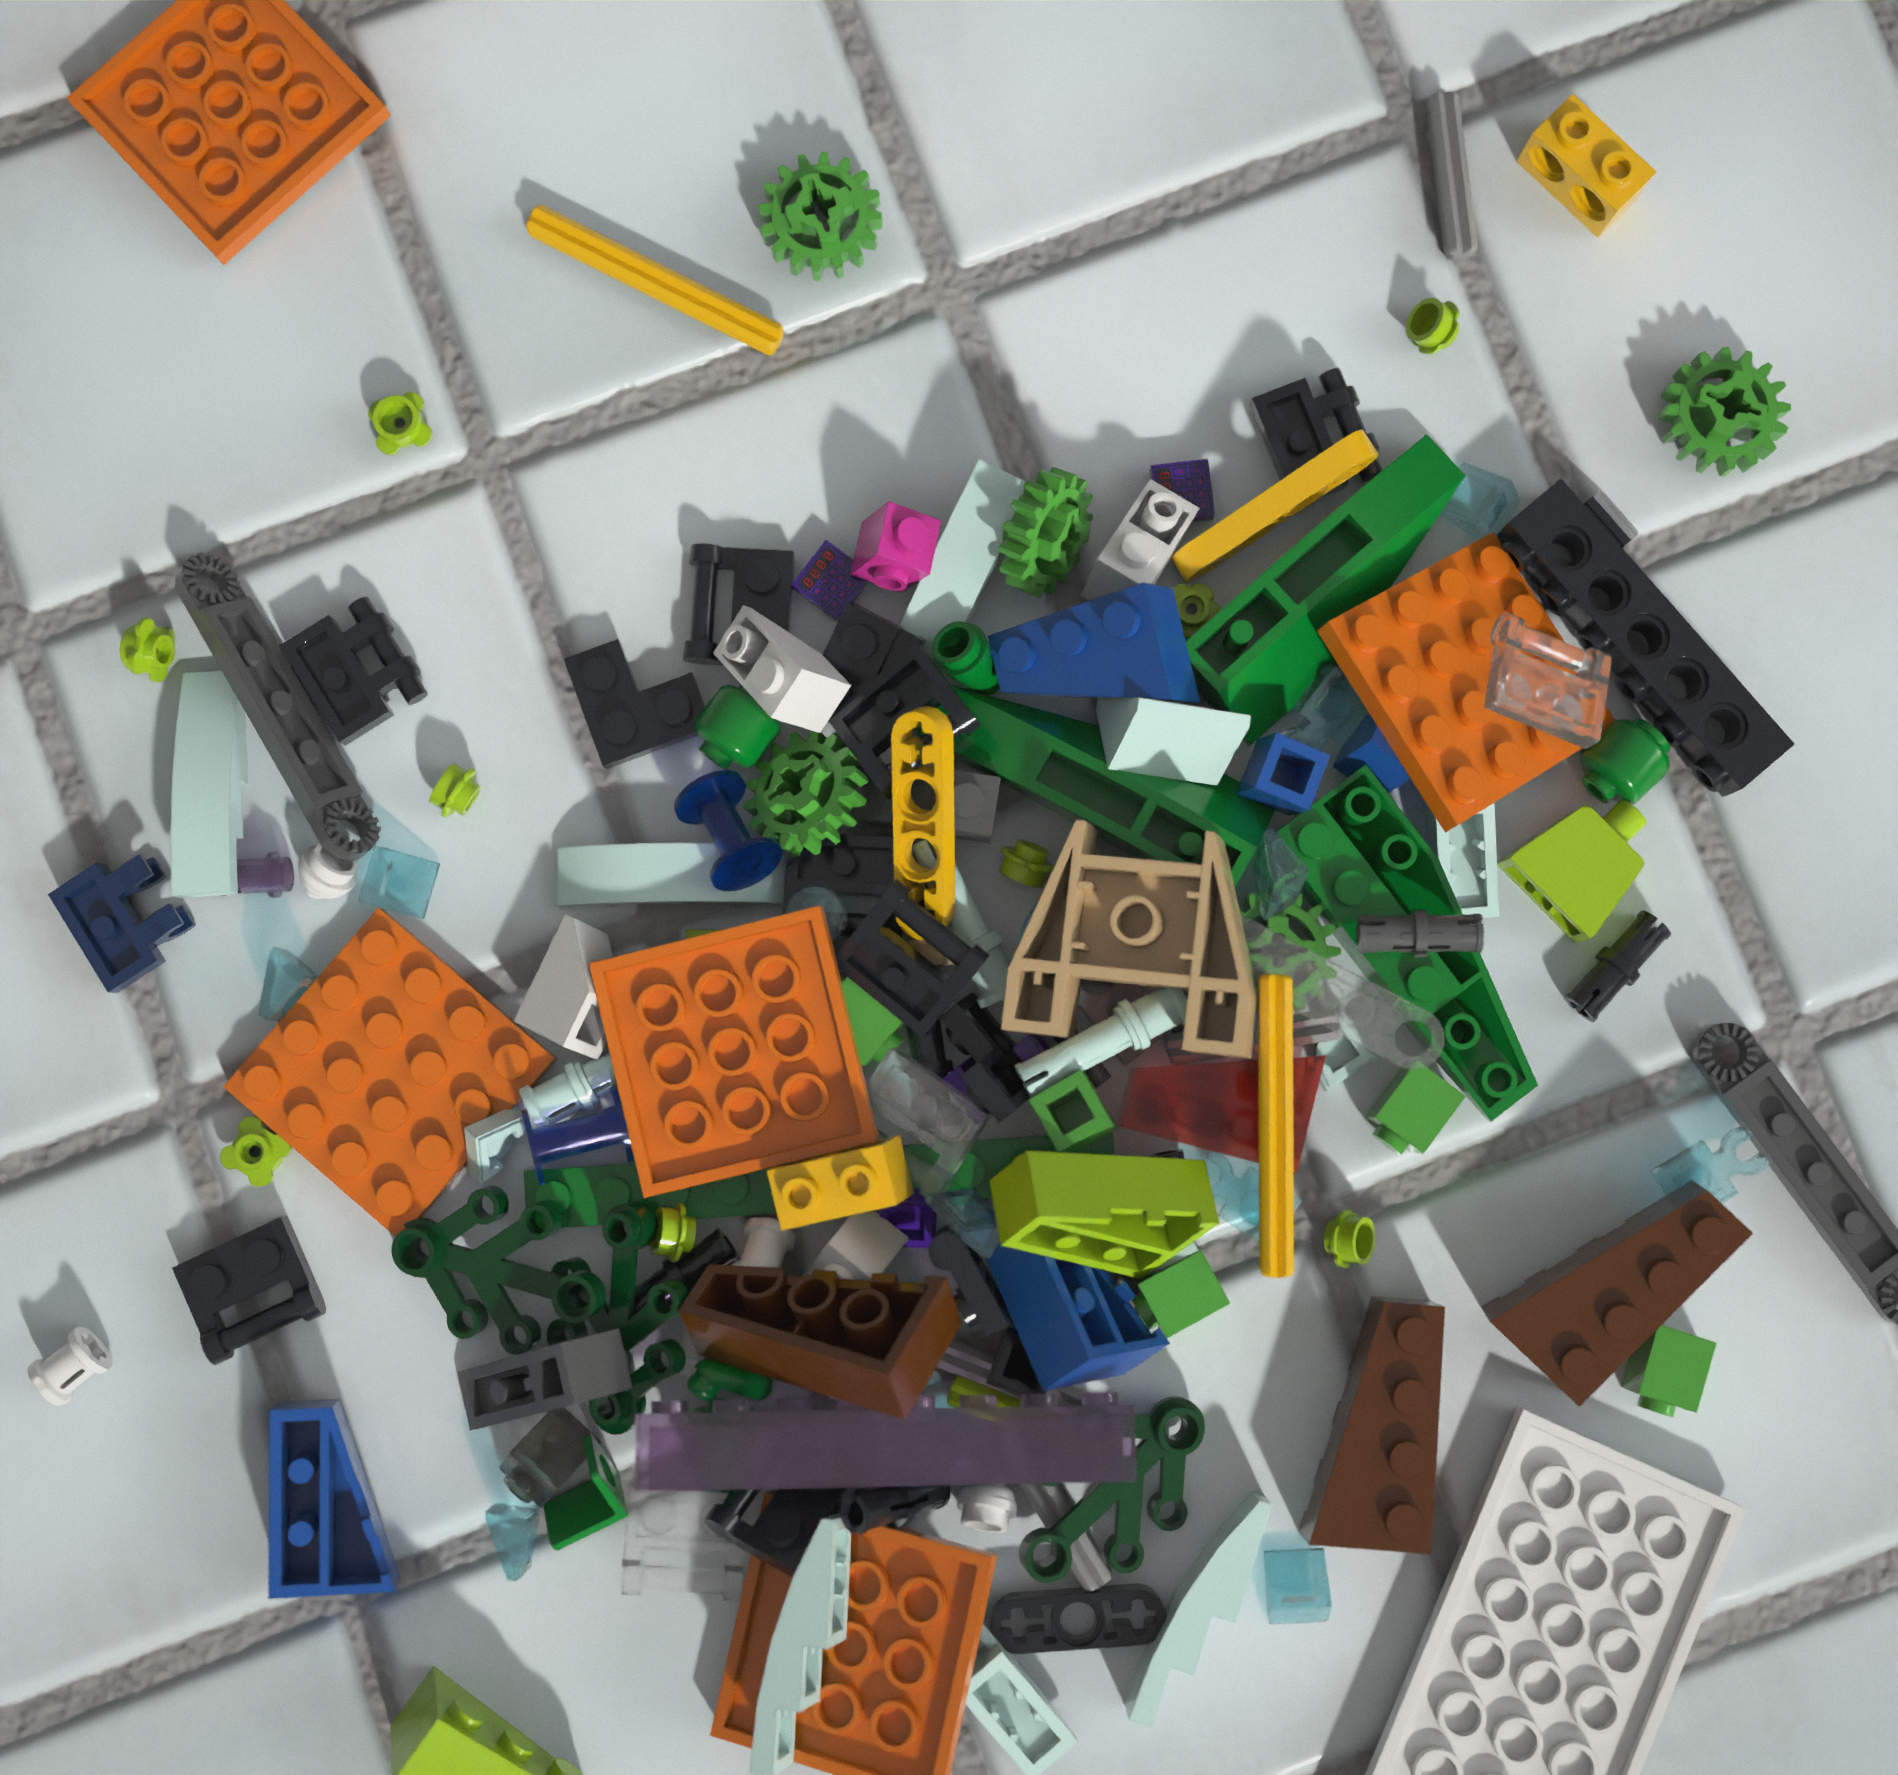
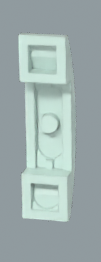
(653, 876)

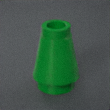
(966, 656)

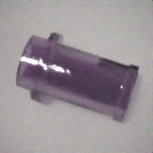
(265, 875)

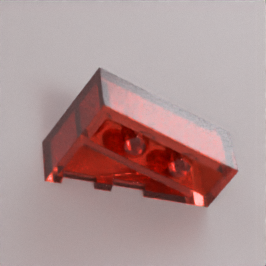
(1213, 1105)

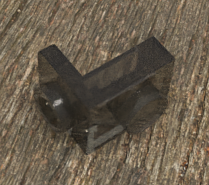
(546, 1457)

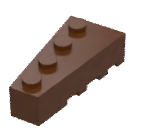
(1617, 1289)
(824, 1333)
(1383, 1443)

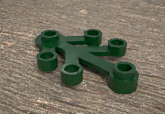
(641, 1232)
(490, 1270)
(1155, 1446)

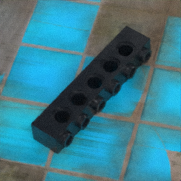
(1674, 647)

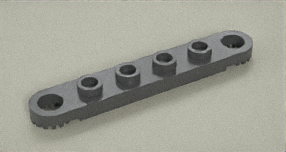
(277, 707)
(1806, 1163)

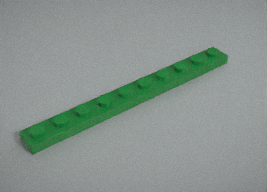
(592, 1191)

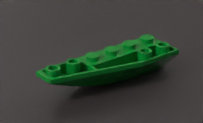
(1266, 641)
(1066, 770)
(1376, 863)

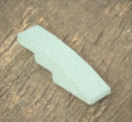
(964, 554)
(207, 787)
(1468, 860)
(1208, 1589)
(809, 1621)
(1015, 1708)

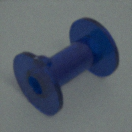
(713, 802)
(578, 1135)

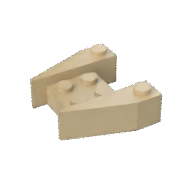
(1137, 927)

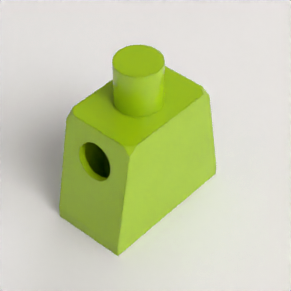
(1579, 867)

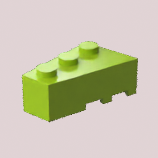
(1103, 1208)
(456, 1734)

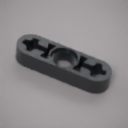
(1093, 1639)

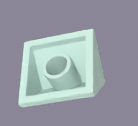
(1169, 738)

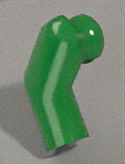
(715, 1375)

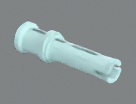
(973, 930)
(1130, 1025)
(569, 1091)

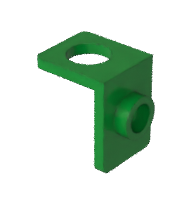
(589, 1505)

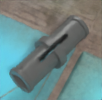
(1419, 933)

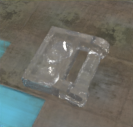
(1543, 694)
(928, 1111)
(676, 1524)

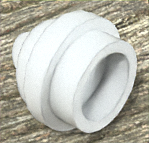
(326, 875)
(987, 1507)

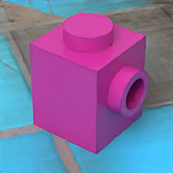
(895, 547)

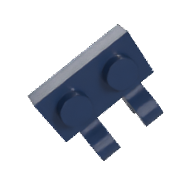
(107, 925)

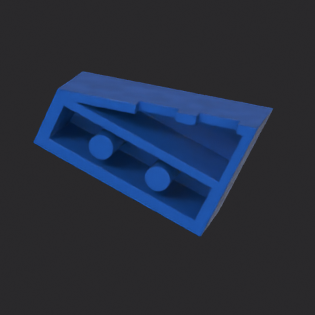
(1100, 649)
(1071, 1318)
(321, 1508)

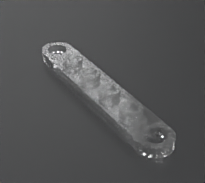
(1341, 998)

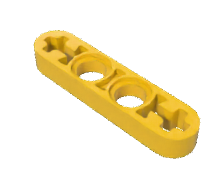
(1275, 506)
(913, 822)

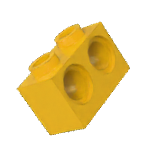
(1585, 165)
(840, 1183)

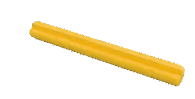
(655, 280)
(1275, 1125)

